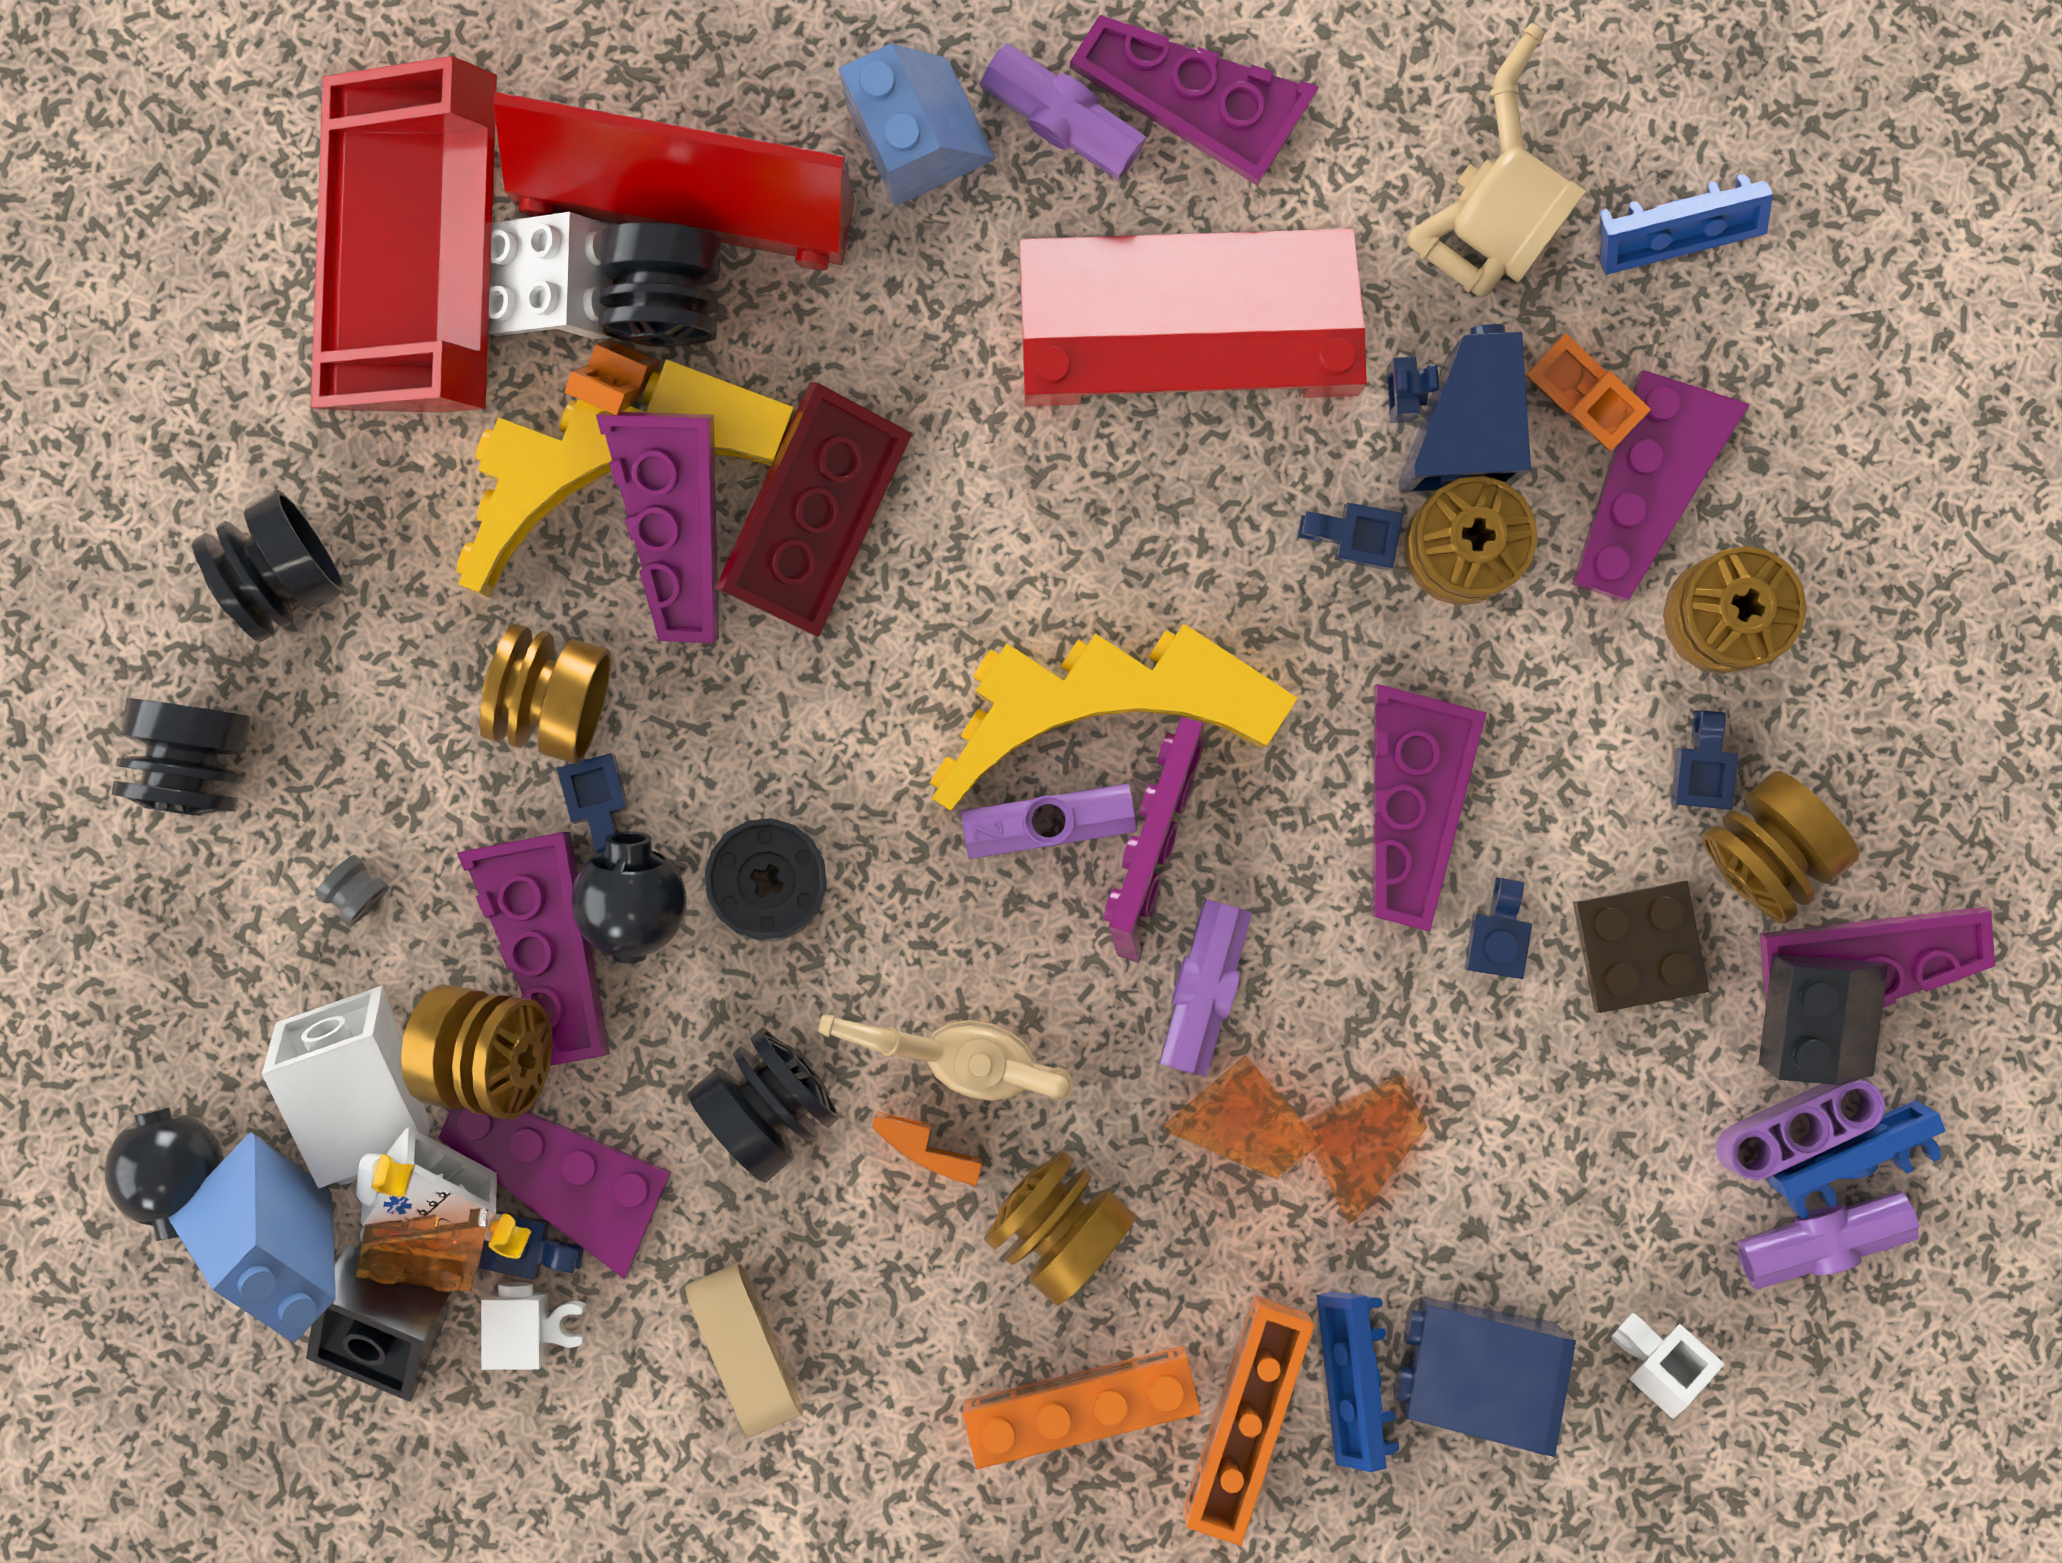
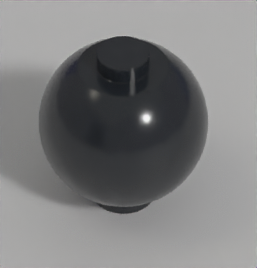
(628, 898)
(159, 1167)

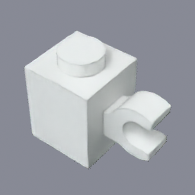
(519, 1327)
(1672, 1367)

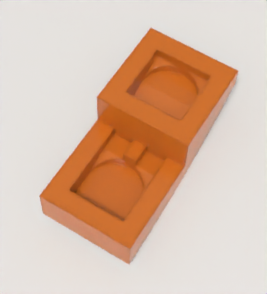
(612, 377)
(1587, 392)
(912, 1140)

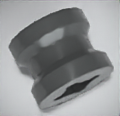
(351, 890)

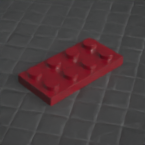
(814, 509)

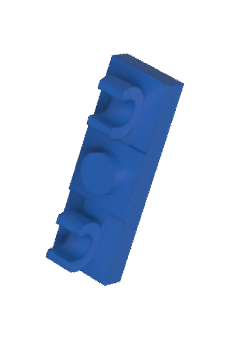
(1684, 225)
(1859, 1157)
(1354, 1381)

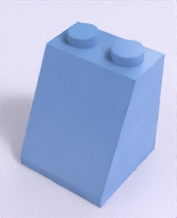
(913, 119)
(263, 1237)

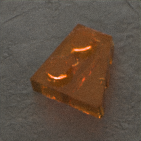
(1245, 1123)
(1365, 1142)
(424, 1252)

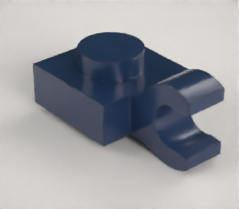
(1409, 387)
(1362, 535)
(1705, 773)
(593, 794)
(1499, 941)
(537, 1252)

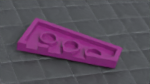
(1208, 101)
(1653, 480)
(670, 504)
(1418, 795)
(1138, 897)
(528, 900)
(1919, 948)
(569, 1179)

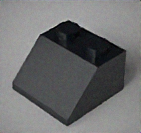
(1822, 1018)
(378, 1329)

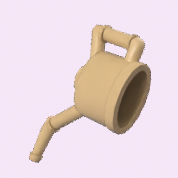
(1506, 205)
(964, 1055)

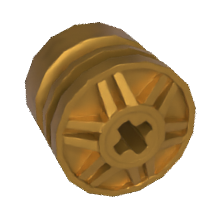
(1447, 564)
(1706, 625)
(532, 690)
(1790, 837)
(477, 1051)
(1059, 1227)

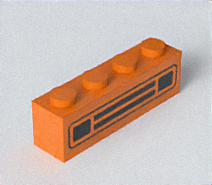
(1080, 1407)
(1247, 1420)

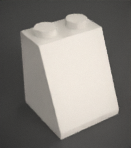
(342, 1084)

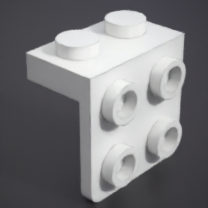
(546, 275)

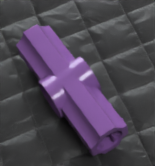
(1063, 111)
(1086, 814)
(1205, 987)
(1828, 1239)

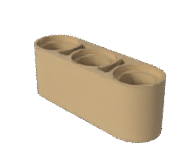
(743, 1349)

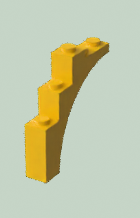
(541, 471)
(1189, 681)

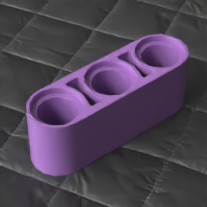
(1826, 1128)

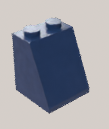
(1475, 417)
(1486, 1374)

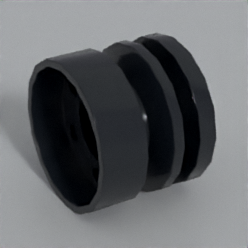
(659, 271)
(260, 571)
(181, 756)
(754, 848)
(763, 1105)

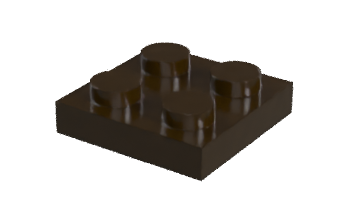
(1641, 946)

